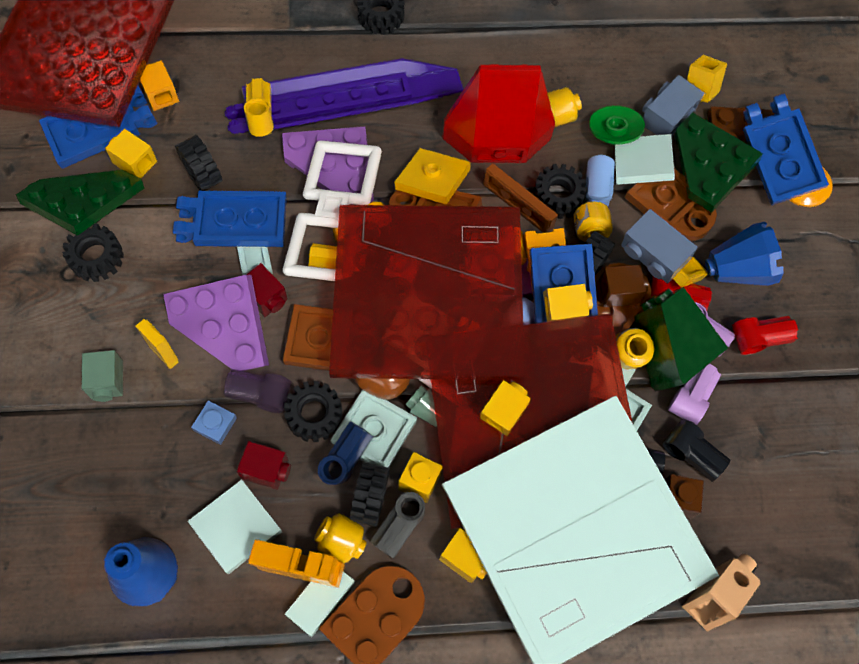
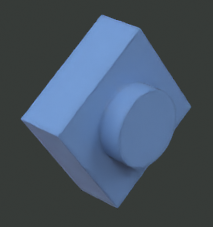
(214, 422)

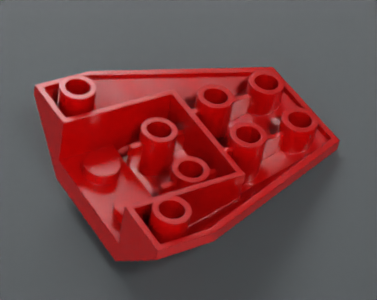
(501, 115)

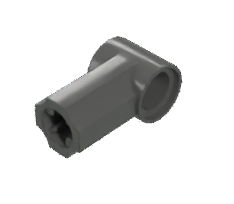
(398, 527)

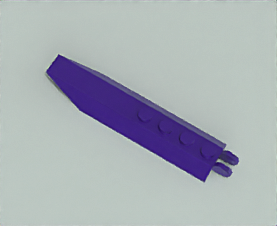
(351, 92)

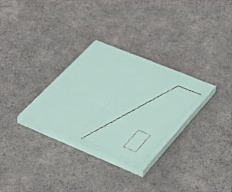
(579, 533)

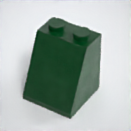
(681, 338)

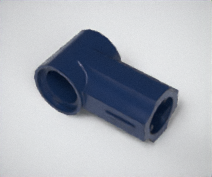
(347, 452)

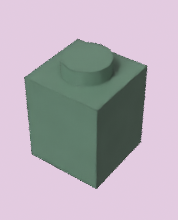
(102, 375)

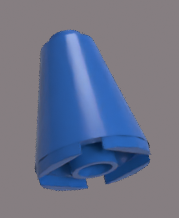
(141, 571)

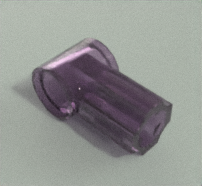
(266, 392)

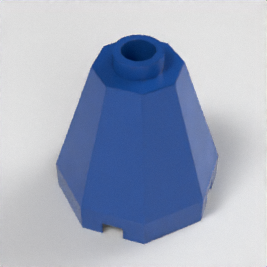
(747, 258)

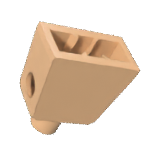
(725, 595)

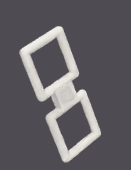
(328, 203)

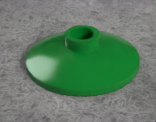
(617, 124)

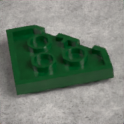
(712, 161)
(80, 199)

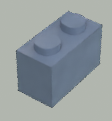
(672, 106)
(658, 246)

